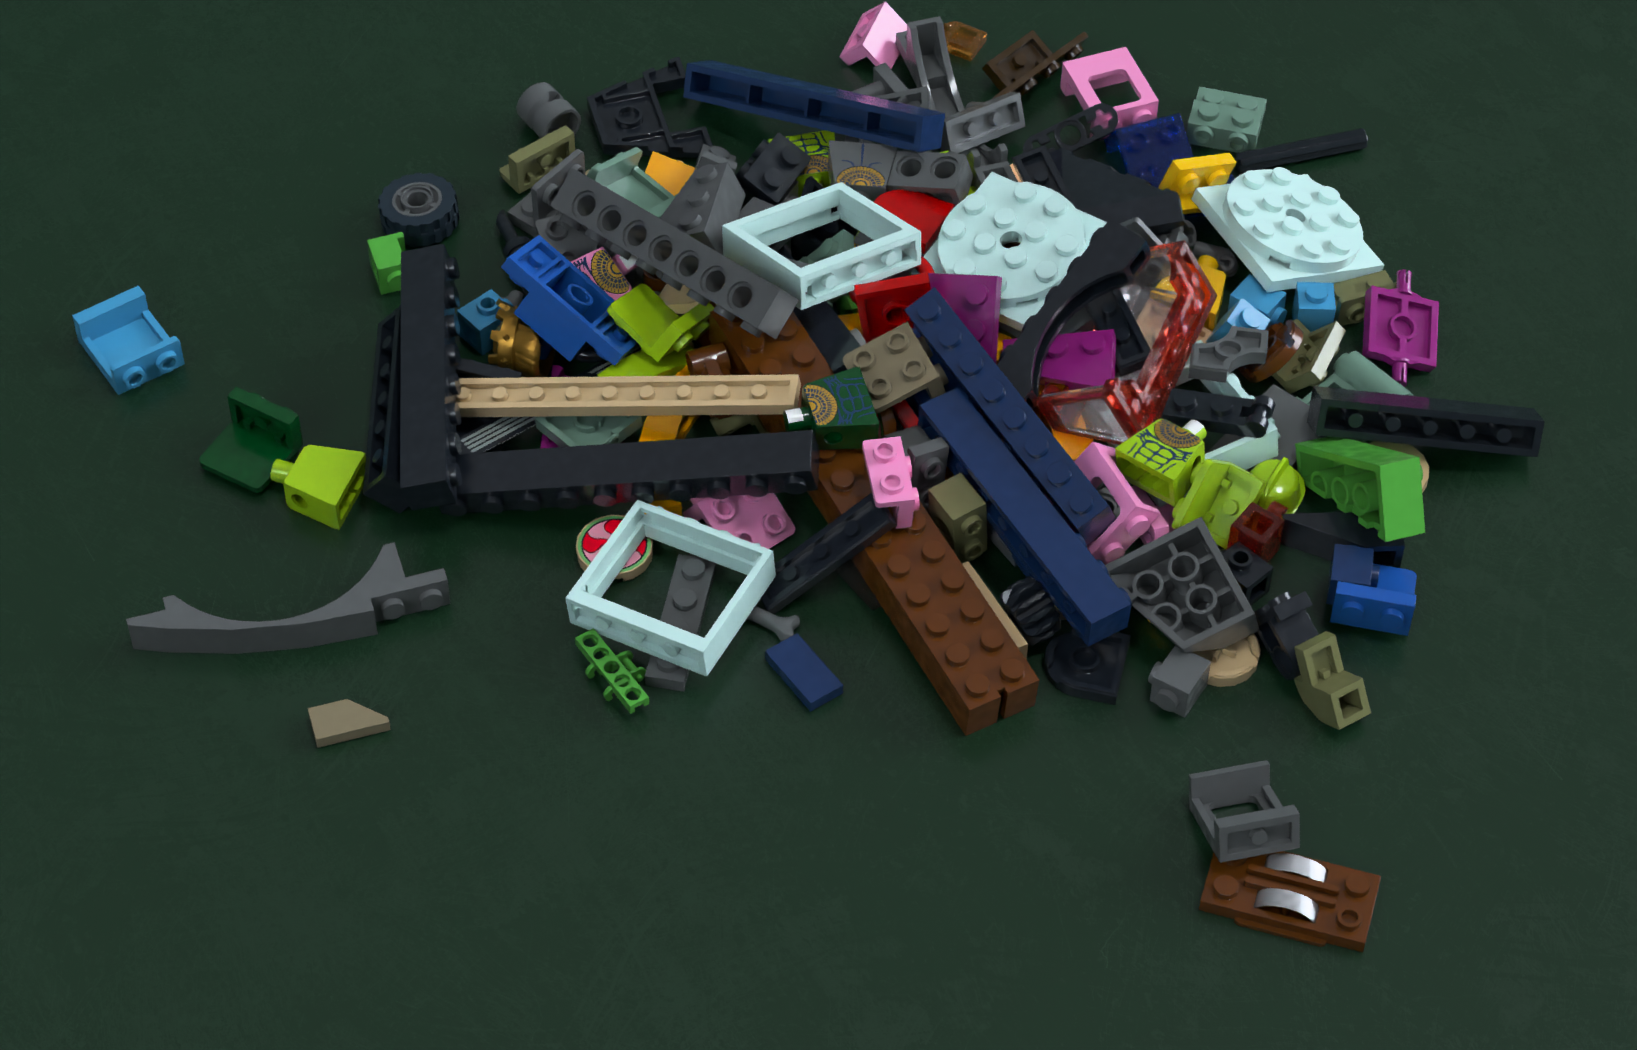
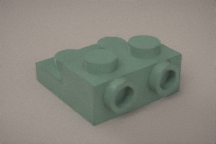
(1225, 120)

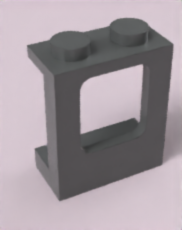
(1248, 834)

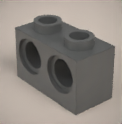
(932, 173)

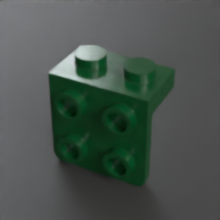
(253, 441)

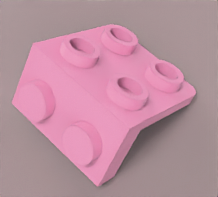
(745, 517)

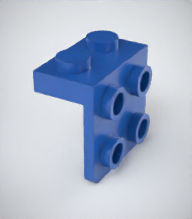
(1381, 608)

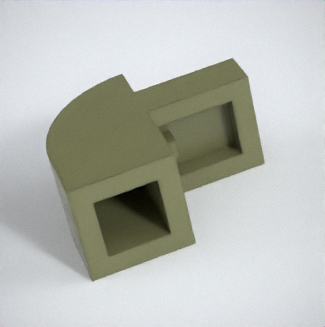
(1325, 686)

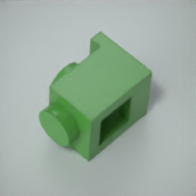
(386, 261)

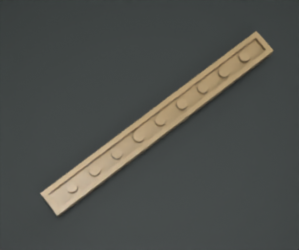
(628, 395)

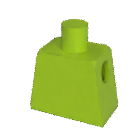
(322, 482)

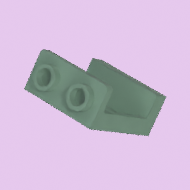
(629, 181)

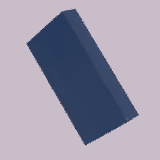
(804, 672)

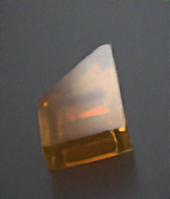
(963, 39)

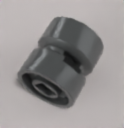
(546, 110)

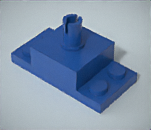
(565, 305)

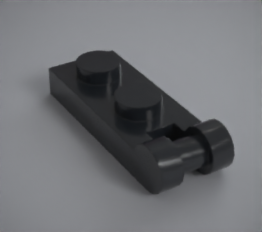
(1220, 412)

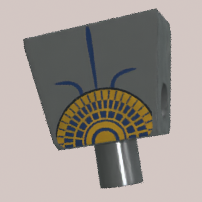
(861, 166)

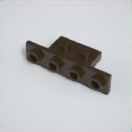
(1028, 60)

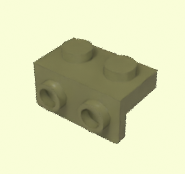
(1312, 358)

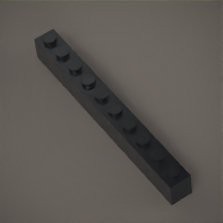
(637, 472)

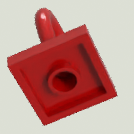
(883, 302)

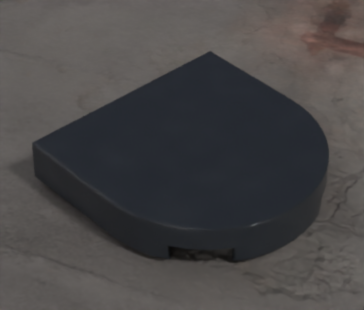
(1084, 670)

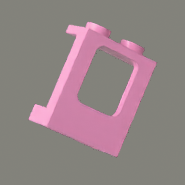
(1106, 69)
(1100, 466)

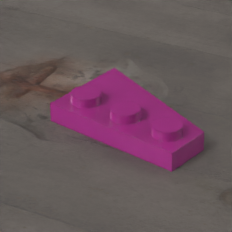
(1079, 359)

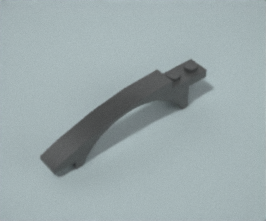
(929, 64)
(377, 597)

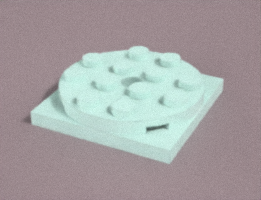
(1006, 212)
(1288, 228)

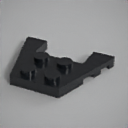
(632, 116)

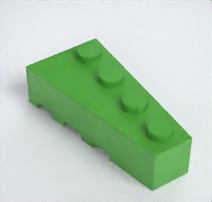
(1368, 481)

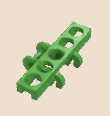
(613, 662)

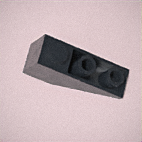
(1321, 531)

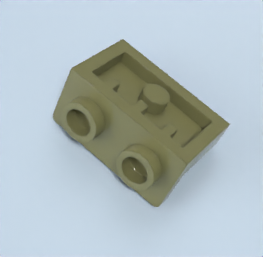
(537, 159)
(1351, 296)

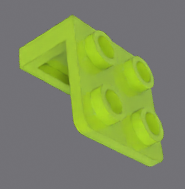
(655, 324)
(1219, 496)

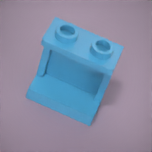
(127, 340)

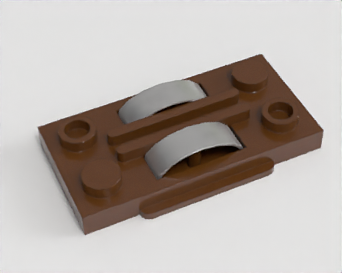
(1293, 898)

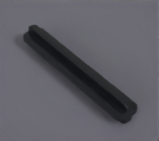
(1301, 150)

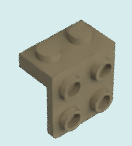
(897, 367)

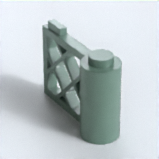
(1358, 373)

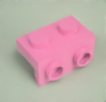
(891, 478)

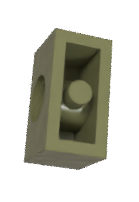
(960, 516)

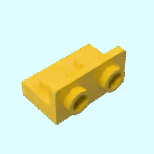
(1195, 172)

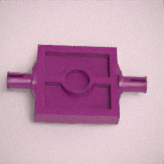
(1400, 328)

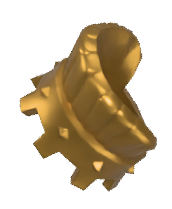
(517, 345)

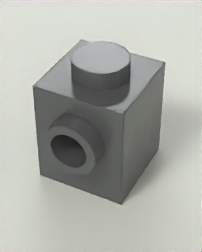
(1178, 681)

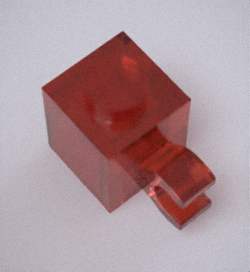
(1259, 529)

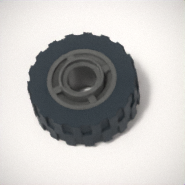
(420, 208)

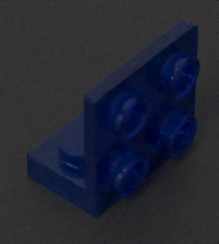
(1151, 146)

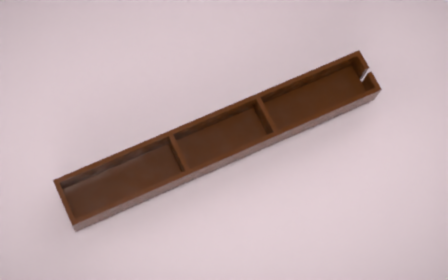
(908, 568)

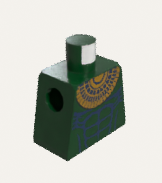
(836, 411)

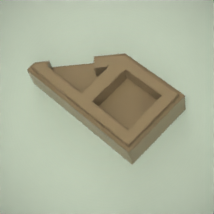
(344, 721)

